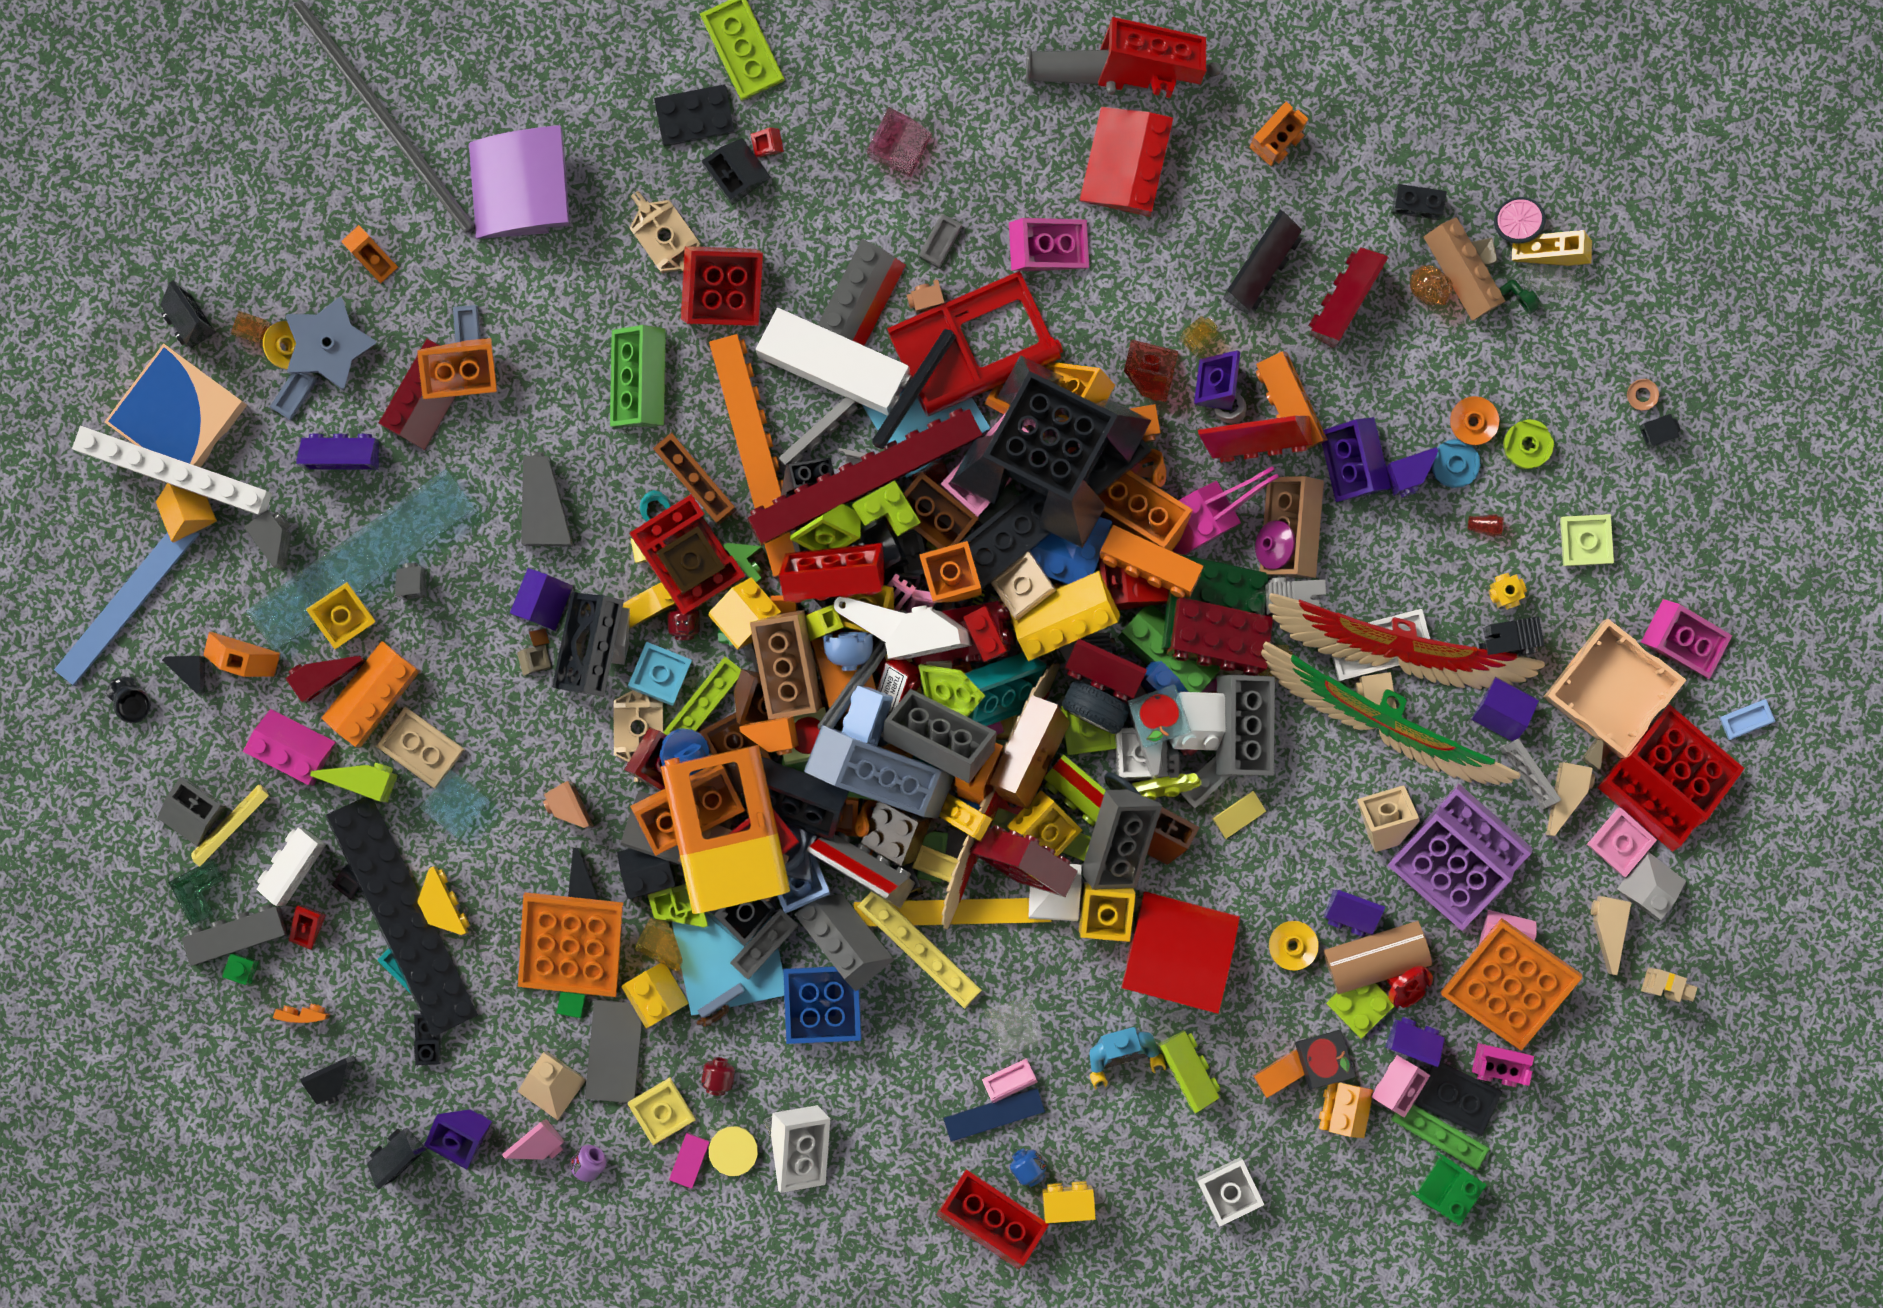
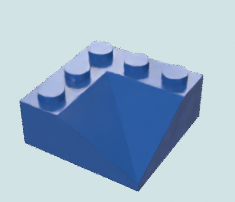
(1067, 562)
(820, 1006)

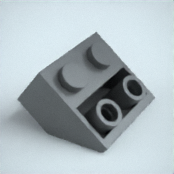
(190, 810)

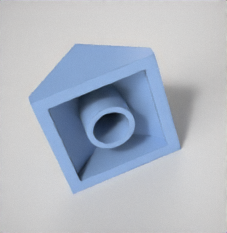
(805, 892)

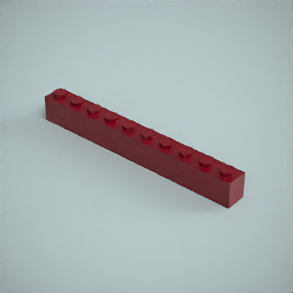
(864, 477)

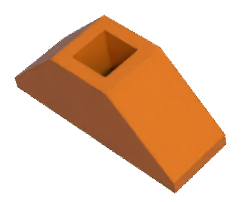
(240, 657)

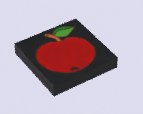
(1325, 1059)

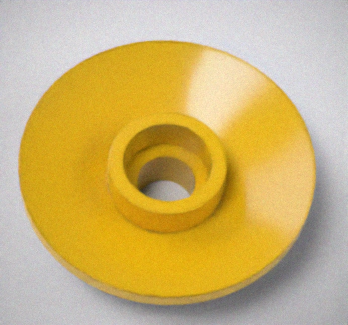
(276, 334)
(1306, 945)

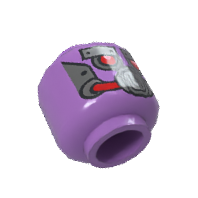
(588, 1163)

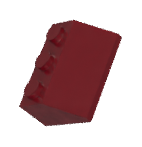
(1105, 670)

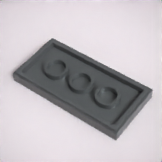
(613, 1052)

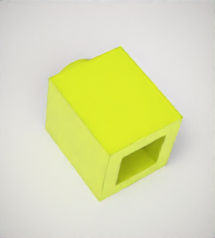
(823, 622)

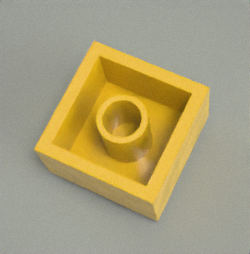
(1106, 913)
(1068, 1203)

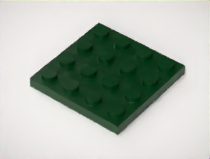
(1222, 586)

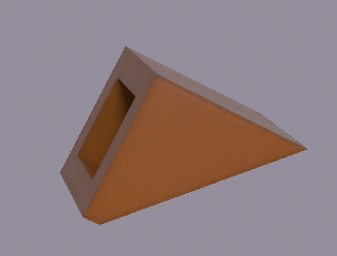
(539, 637)

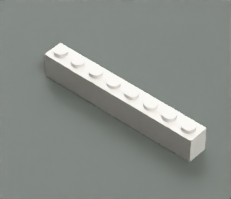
(171, 471)

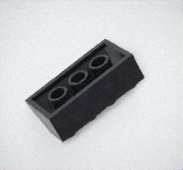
(1263, 262)
(803, 799)

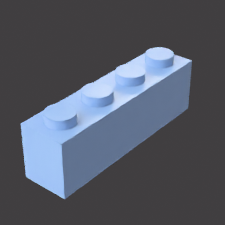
(867, 714)

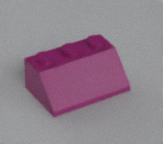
(289, 746)

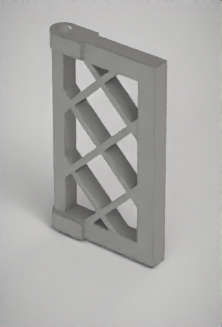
(1530, 773)

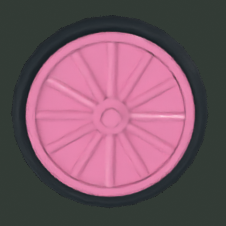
(1519, 220)

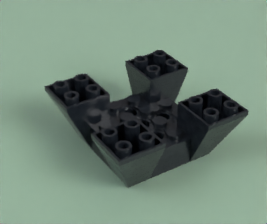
(1092, 428)

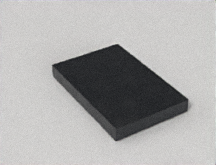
(1459, 1098)

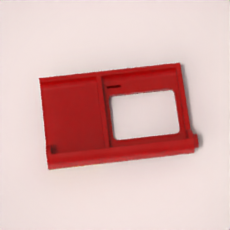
(958, 373)

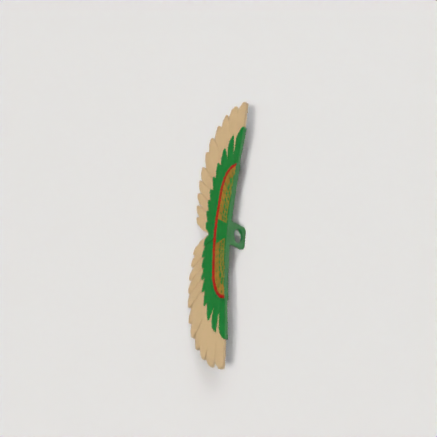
(1363, 714)

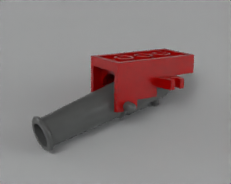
(1129, 57)

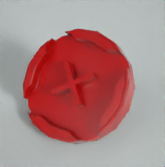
(1409, 986)

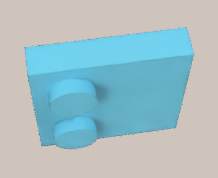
(659, 673)

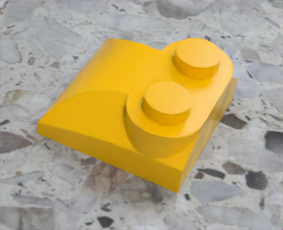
(341, 615)

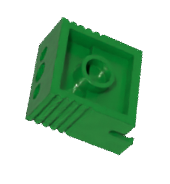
(1450, 1189)

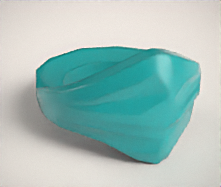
(652, 496)

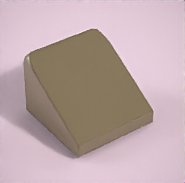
(534, 660)

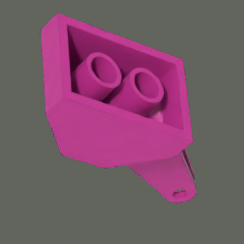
(1214, 513)

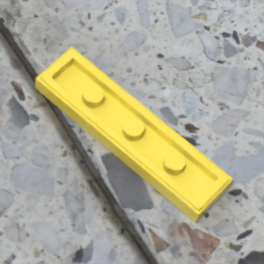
(229, 825)

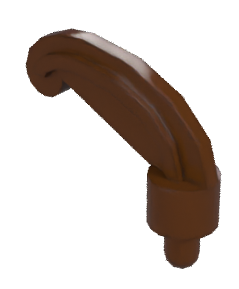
(707, 1021)

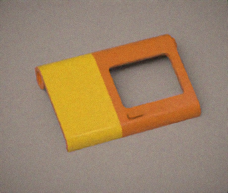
(730, 866)

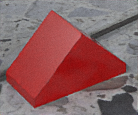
(306, 926)

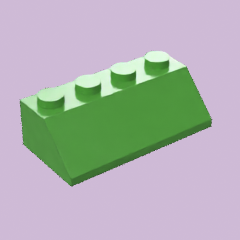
(637, 376)
(1145, 640)

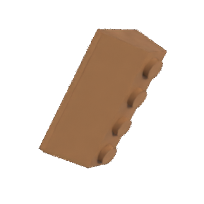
(1300, 506)
(786, 665)

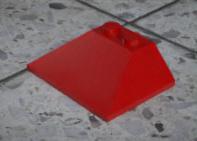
(667, 528)

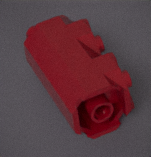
(971, 654)

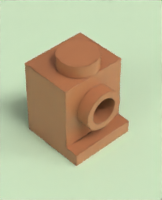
(925, 297)

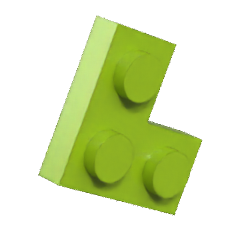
(890, 503)

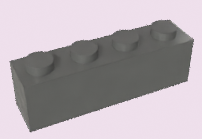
(235, 935)

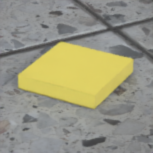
(661, 1111)

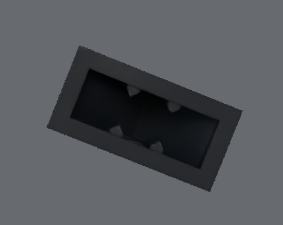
(189, 669)

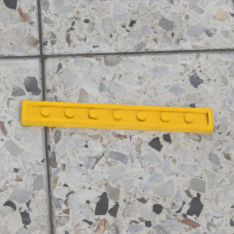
(967, 912)

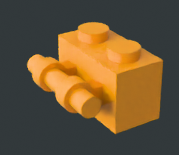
(1349, 1110)

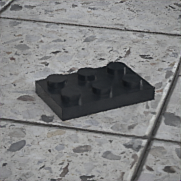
(694, 115)

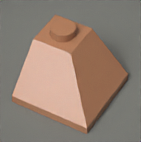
(567, 805)

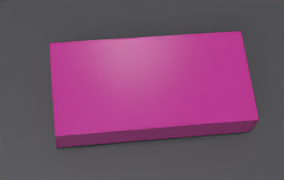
(689, 1160)

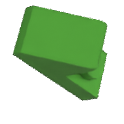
(742, 554)

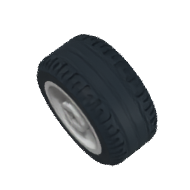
(1095, 707)

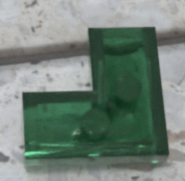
(190, 888)

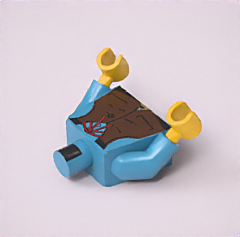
(1123, 1048)

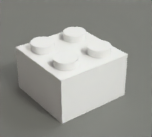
(1230, 1191)

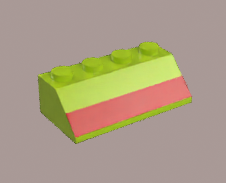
(1077, 788)

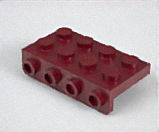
(1220, 636)

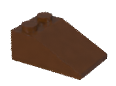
(726, 737)

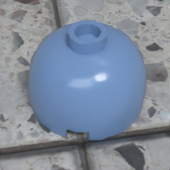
(848, 649)

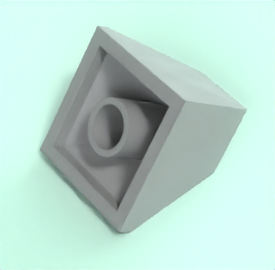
(1652, 886)

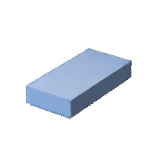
(1747, 719)

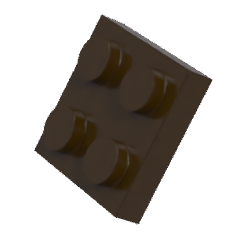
(690, 560)

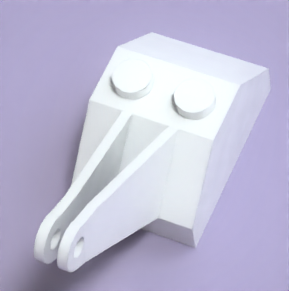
(907, 634)

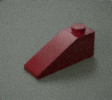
(316, 677)

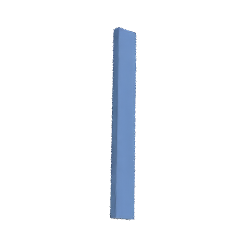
(122, 607)

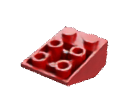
(1130, 591)

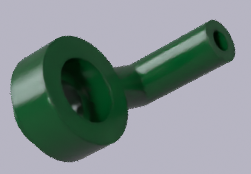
(1526, 298)

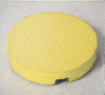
(733, 1151)

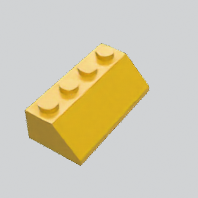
(1066, 616)

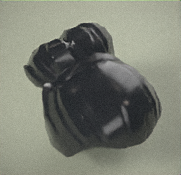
(129, 701)

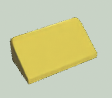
(1239, 814)

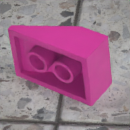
(1048, 244)
(1686, 638)

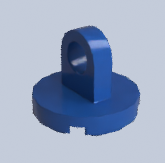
(684, 744)

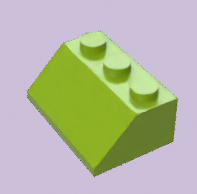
(1190, 1070)

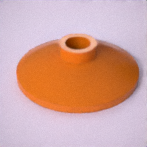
(1476, 408)

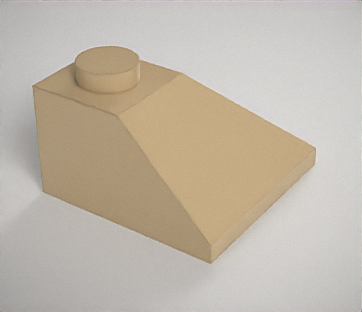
(1388, 817)
(551, 1085)

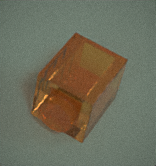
(250, 328)

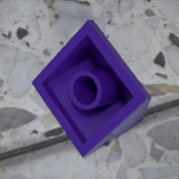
(1217, 380)
(541, 599)
(1505, 709)

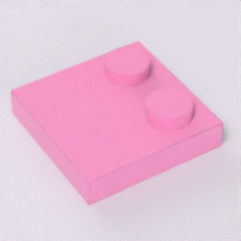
(1621, 842)

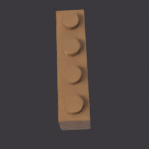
(1464, 268)

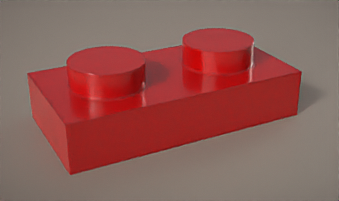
(985, 634)

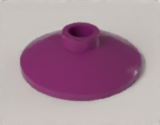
(1275, 544)

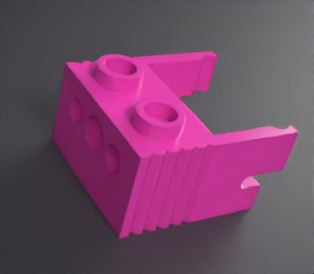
(1510, 1059)

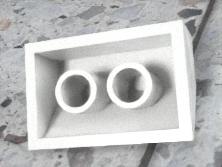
(290, 866)

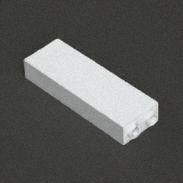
(833, 361)

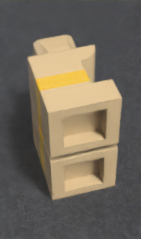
(1673, 985)

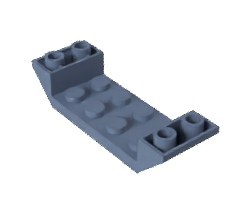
(878, 773)

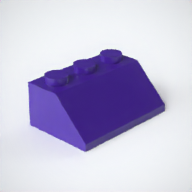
(338, 452)
(1355, 459)

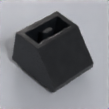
(735, 170)

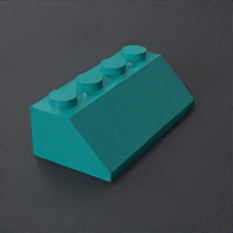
(1005, 687)

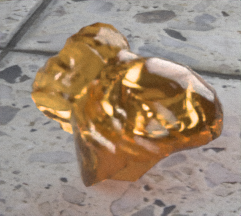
(1430, 285)

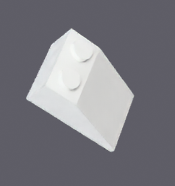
(800, 1147)

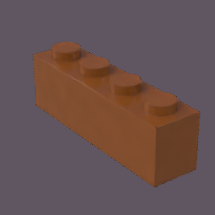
(694, 479)

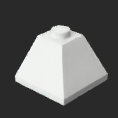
(1055, 907)

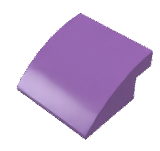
(519, 182)
(1460, 857)

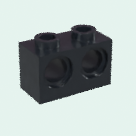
(1419, 202)

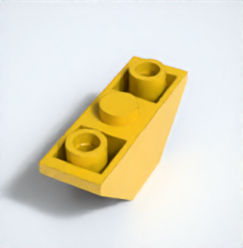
(440, 904)

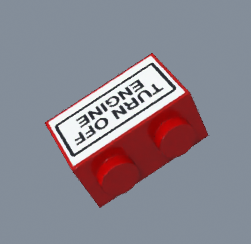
(898, 679)

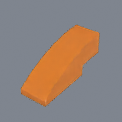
(1279, 1074)

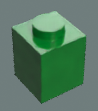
(240, 969)

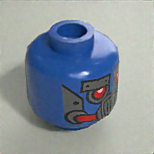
(1028, 1167)

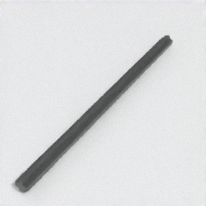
(383, 116)

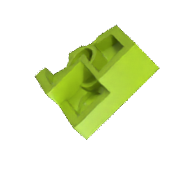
(675, 906)

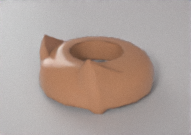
(1643, 383)

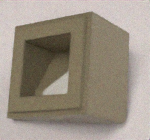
(1486, 251)
(1596, 754)

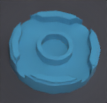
(1452, 470)

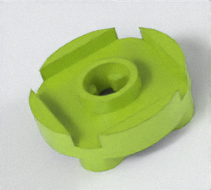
(1540, 438)

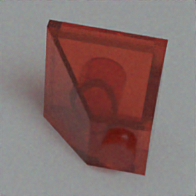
(1150, 369)

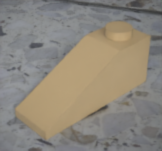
(1571, 786)
(1610, 925)

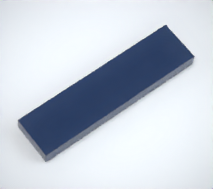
(993, 1114)

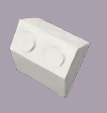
(1206, 719)

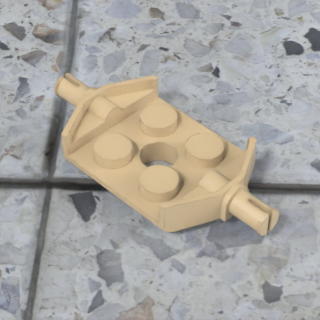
(650, 221)
(631, 708)

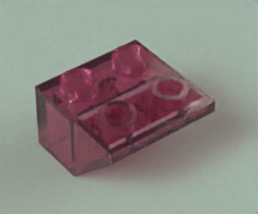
(899, 142)

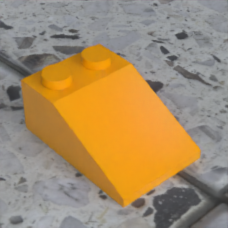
(1084, 381)

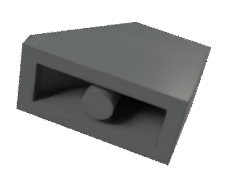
(410, 582)

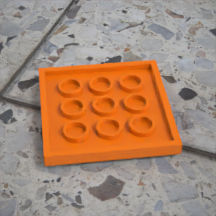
(570, 944)
(1511, 984)

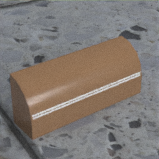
(1377, 957)

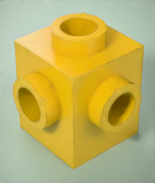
(1498, 593)

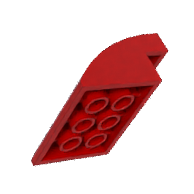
(1671, 778)
(1180, 952)

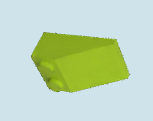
(366, 780)

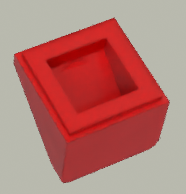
(767, 142)

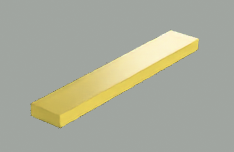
(920, 949)

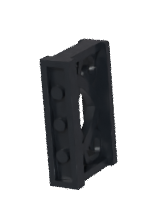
(602, 618)

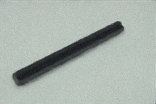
(913, 389)

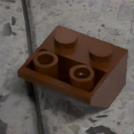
(1171, 836)

